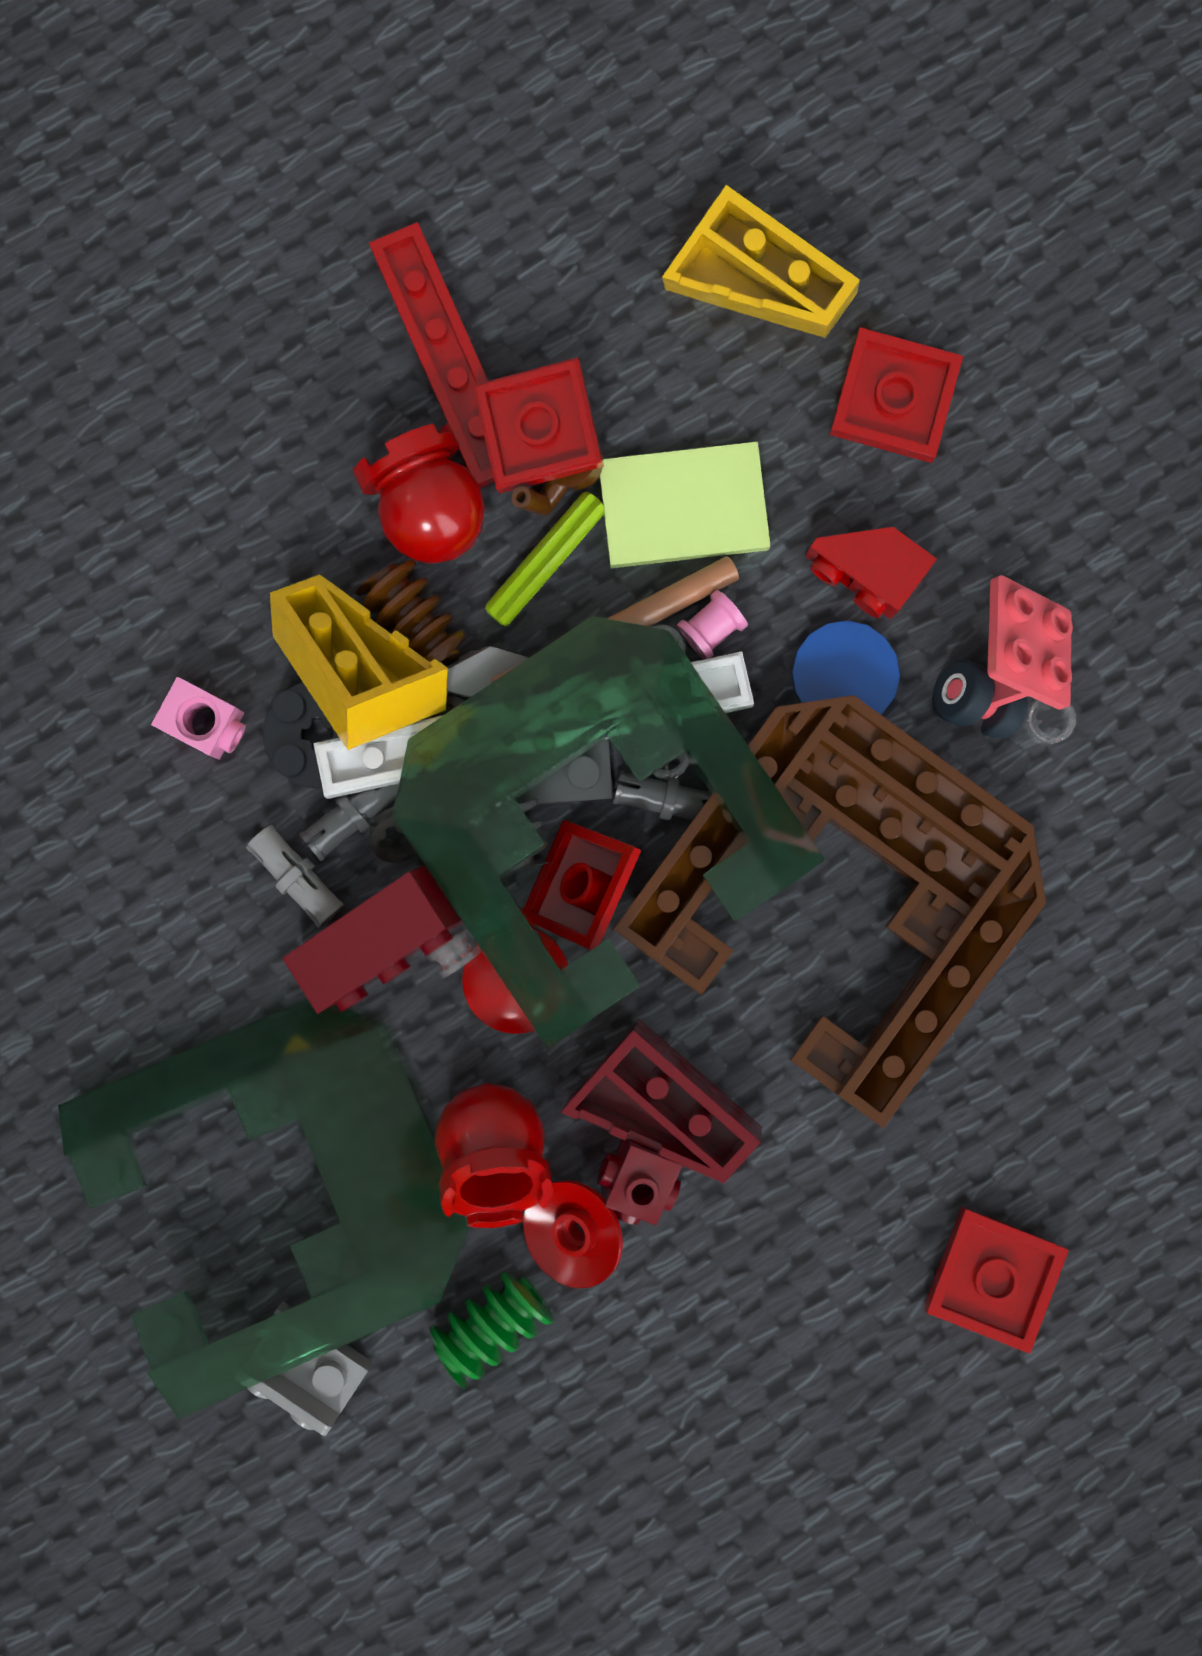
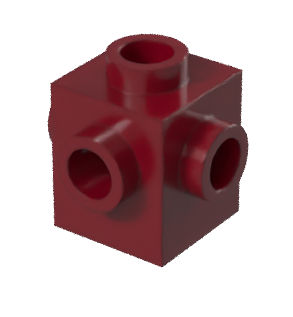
(638, 1183)

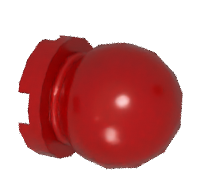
(426, 501)
(492, 1156)

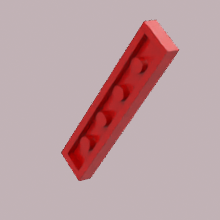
(437, 338)

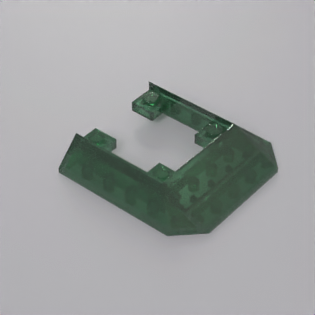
(531, 722)
(372, 1153)

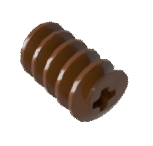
(409, 614)

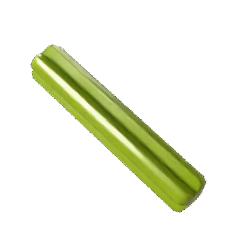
(545, 558)

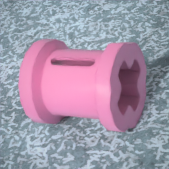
(712, 625)

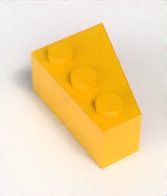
(760, 269)
(351, 665)

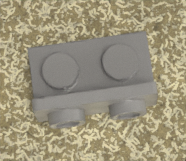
(318, 1388)

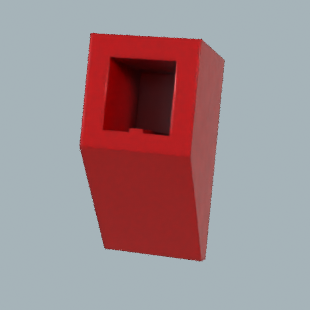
(874, 564)

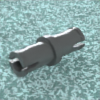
(664, 797)
(346, 818)

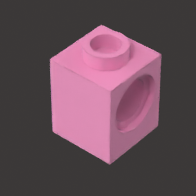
(181, 706)

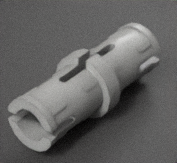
(295, 876)

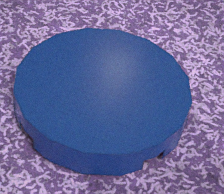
(846, 661)

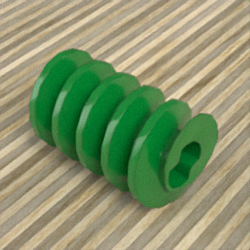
(489, 1328)

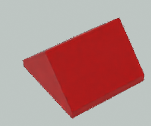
(581, 884)

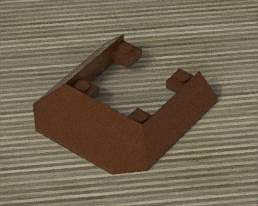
(919, 815)

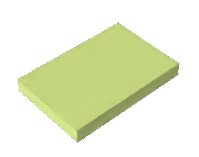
(684, 505)

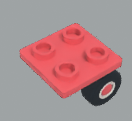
(1025, 658)

